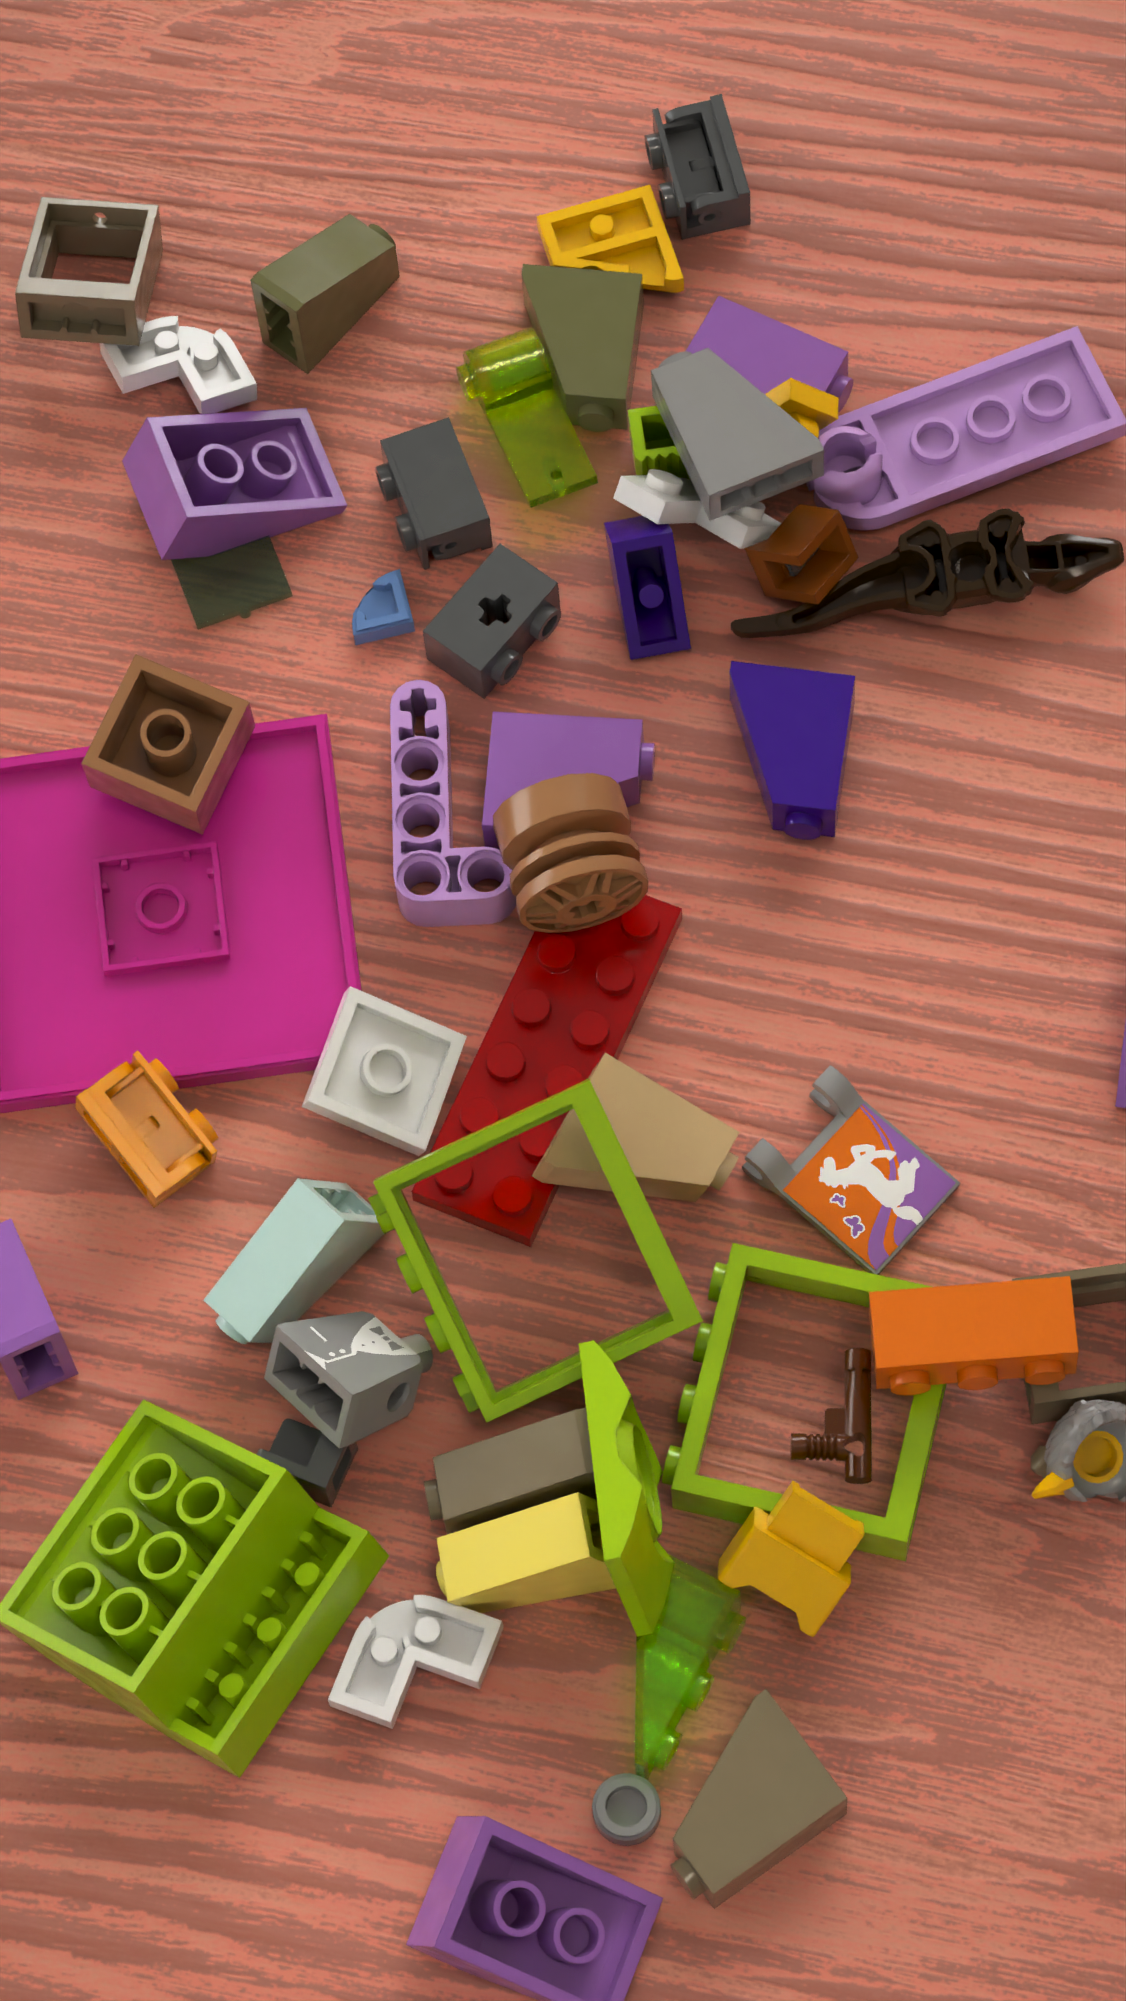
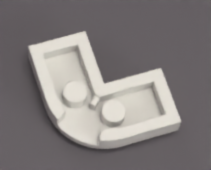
(202, 360)
(675, 501)
(409, 1636)

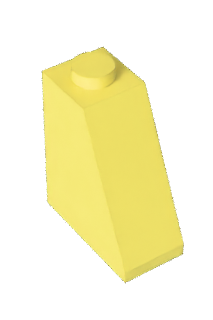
(525, 1557)

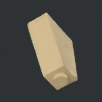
(665, 1138)

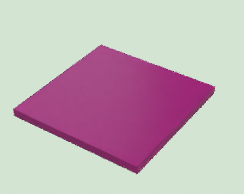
(168, 939)

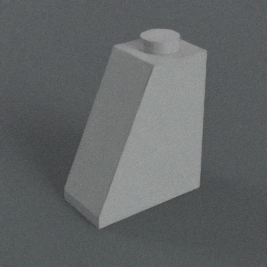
(731, 433)

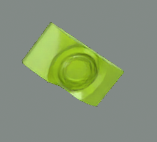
(625, 1491)

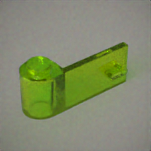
(526, 416)

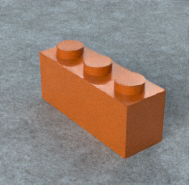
(973, 1334)

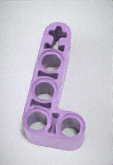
(430, 804)

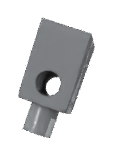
(347, 1373)

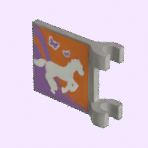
(857, 1178)

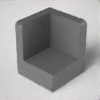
(311, 1459)

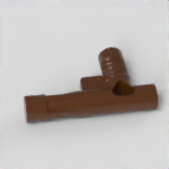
(845, 1425)

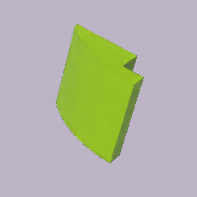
(192, 1585)

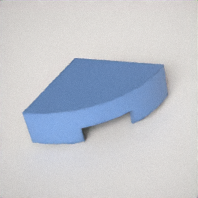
(383, 611)

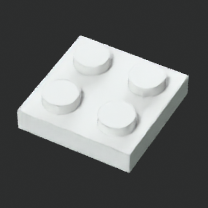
(384, 1071)

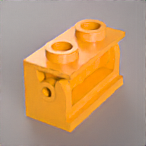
(148, 1127)

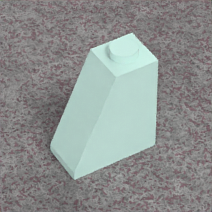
(293, 1259)

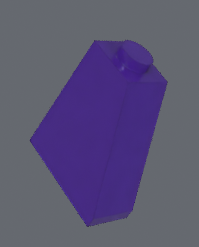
(796, 741)

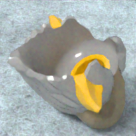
(1084, 1453)

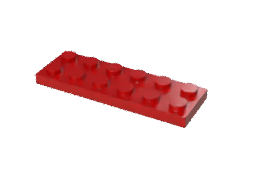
(555, 1023)

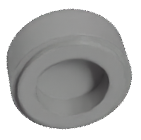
(626, 1809)

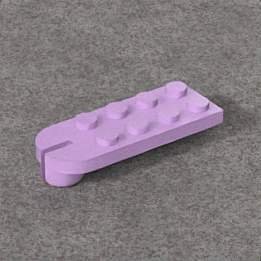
(966, 432)

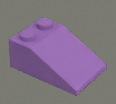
(229, 479)
(532, 1916)

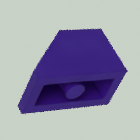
(647, 586)

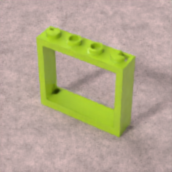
(447, 1323)
(734, 1502)

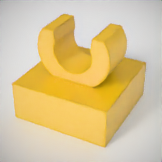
(806, 404)

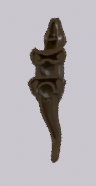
(950, 571)

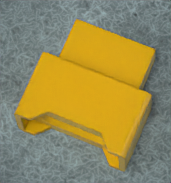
(795, 1555)

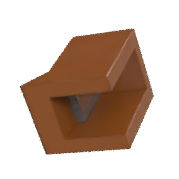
(804, 555)

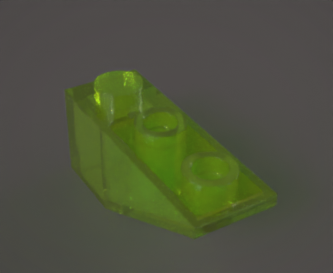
(675, 1660)

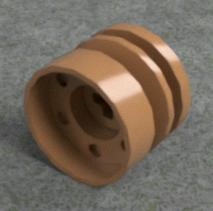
(570, 853)

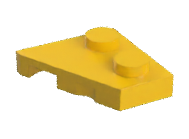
(614, 235)

